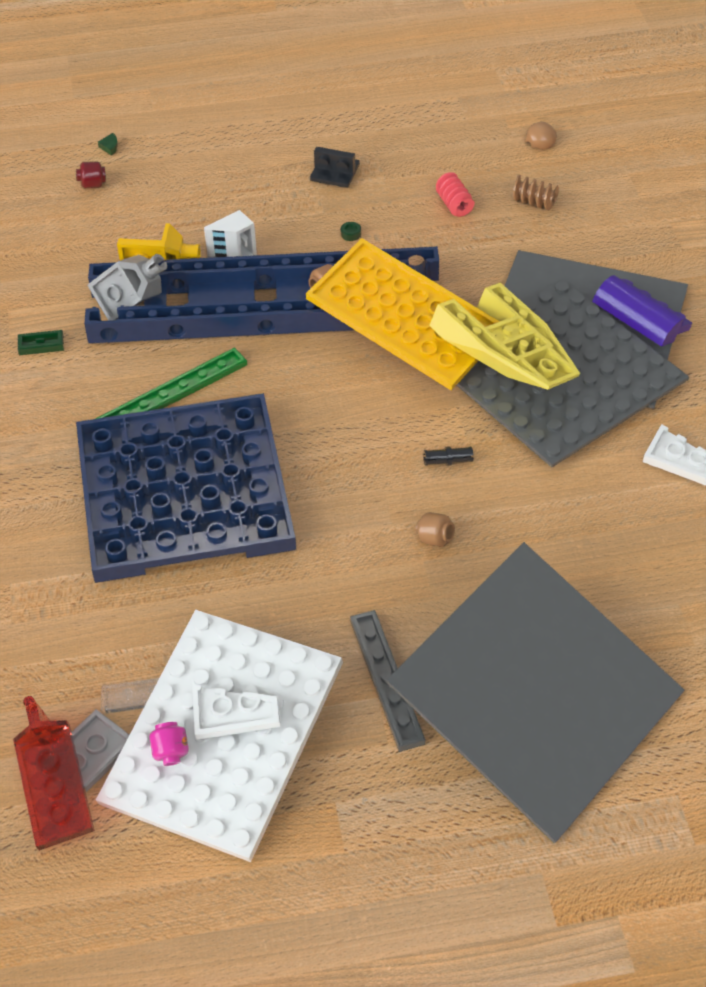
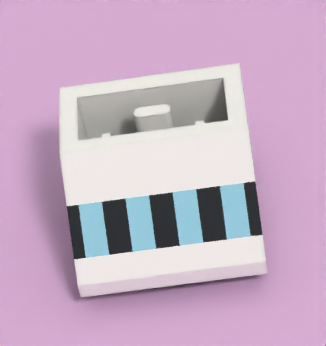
(231, 236)

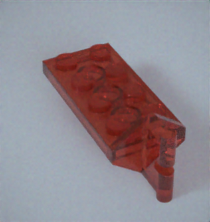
(51, 779)

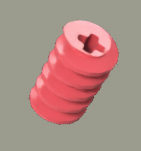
(454, 194)

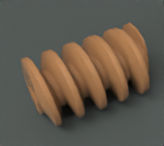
(534, 194)

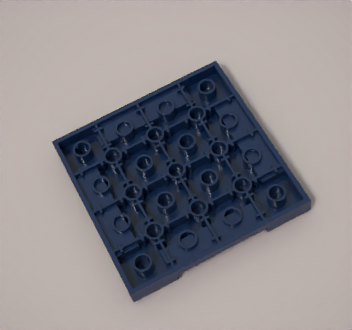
(182, 486)

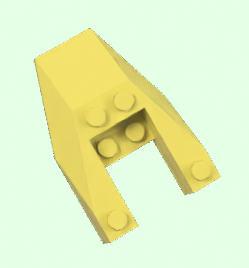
(516, 346)

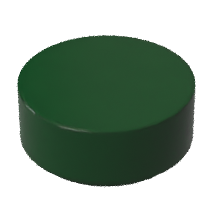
(350, 231)

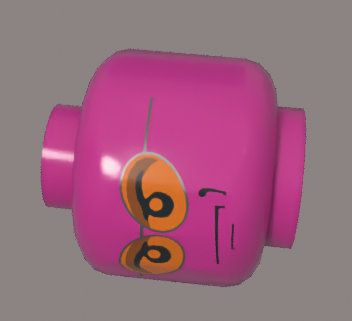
(168, 743)

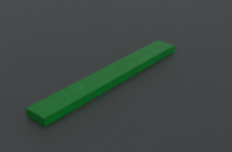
(183, 384)

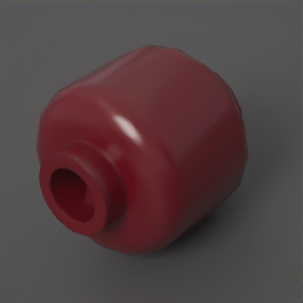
(91, 174)

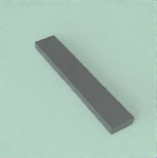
(381, 666)

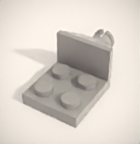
(128, 283)

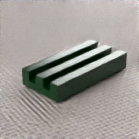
(40, 342)

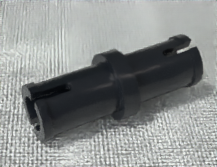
(448, 456)

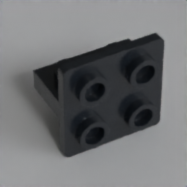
(334, 167)

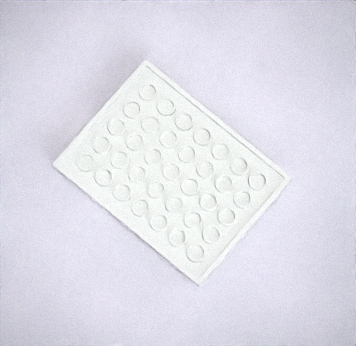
(228, 782)

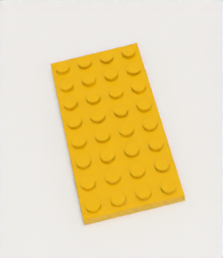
(394, 310)

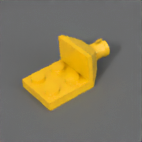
(169, 247)

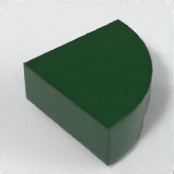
(109, 144)

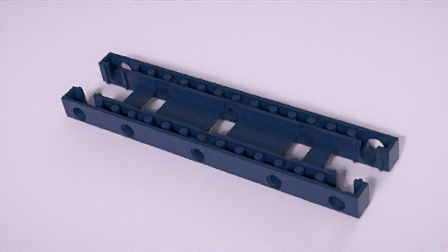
(224, 298)

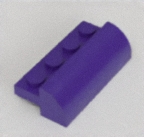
(641, 310)

